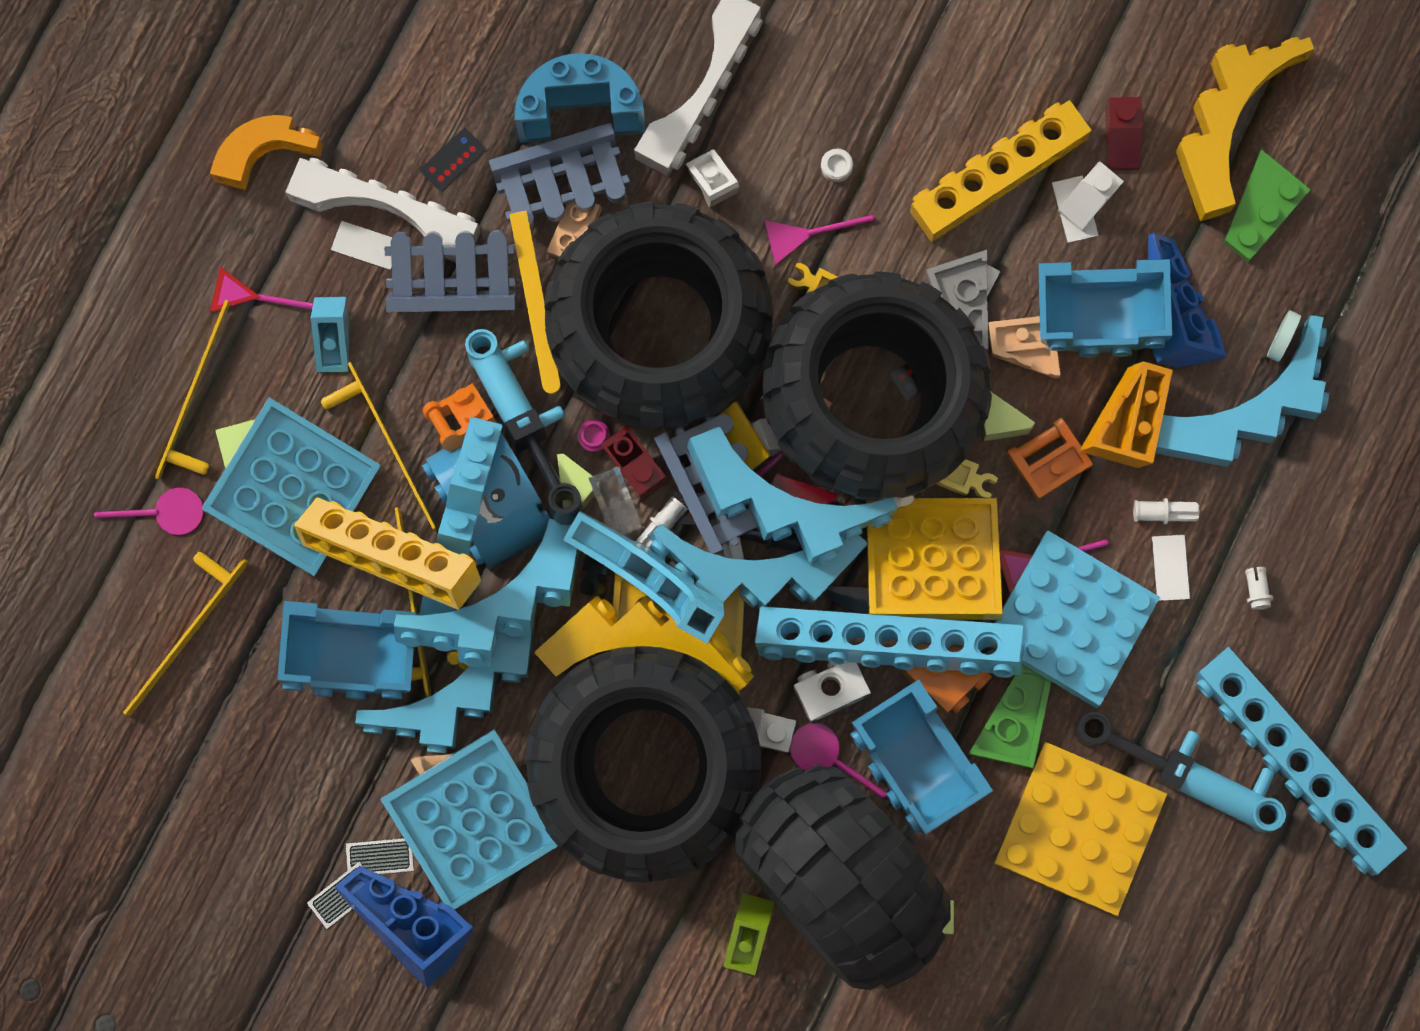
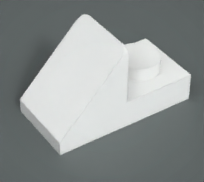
(713, 178)
(1090, 195)
(772, 730)

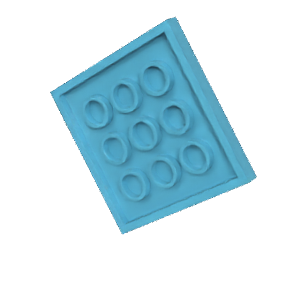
(279, 475)
(1076, 618)
(469, 820)

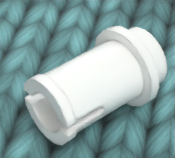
(1259, 589)

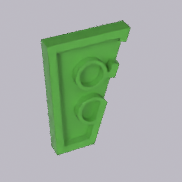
(1264, 206)
(1016, 722)

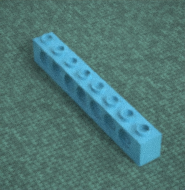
(941, 634)
(1384, 845)

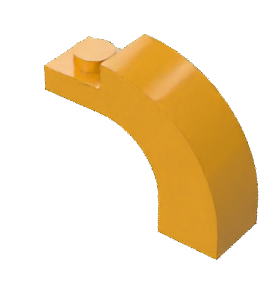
(253, 140)

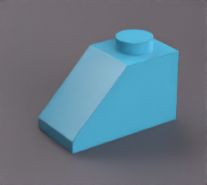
(330, 334)

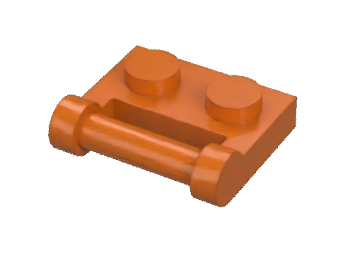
(463, 404)
(1055, 467)

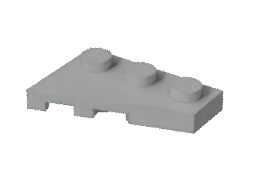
(965, 286)

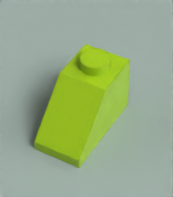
(748, 934)

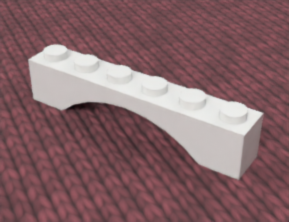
(667, 138)
(323, 189)

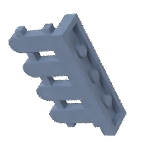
(559, 157)
(434, 280)
(688, 477)

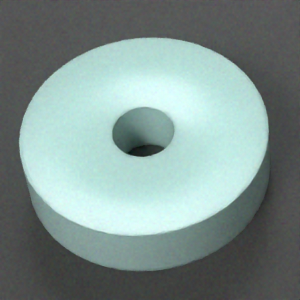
(1283, 336)

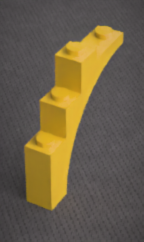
(1239, 77)
(600, 630)

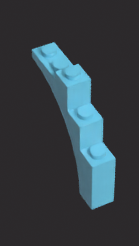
(1295, 393)
(465, 495)
(817, 526)
(641, 566)
(756, 579)
(510, 611)
(471, 692)

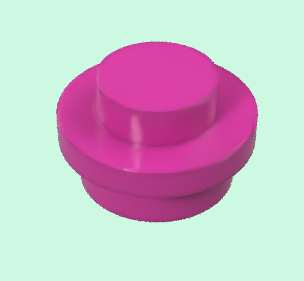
(592, 435)

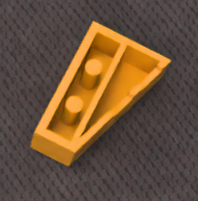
(1132, 417)

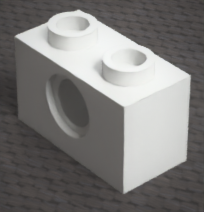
(819, 705)

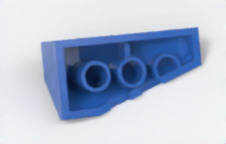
(1193, 335)
(415, 929)

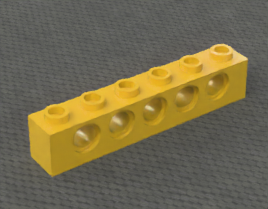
(938, 221)
(388, 553)

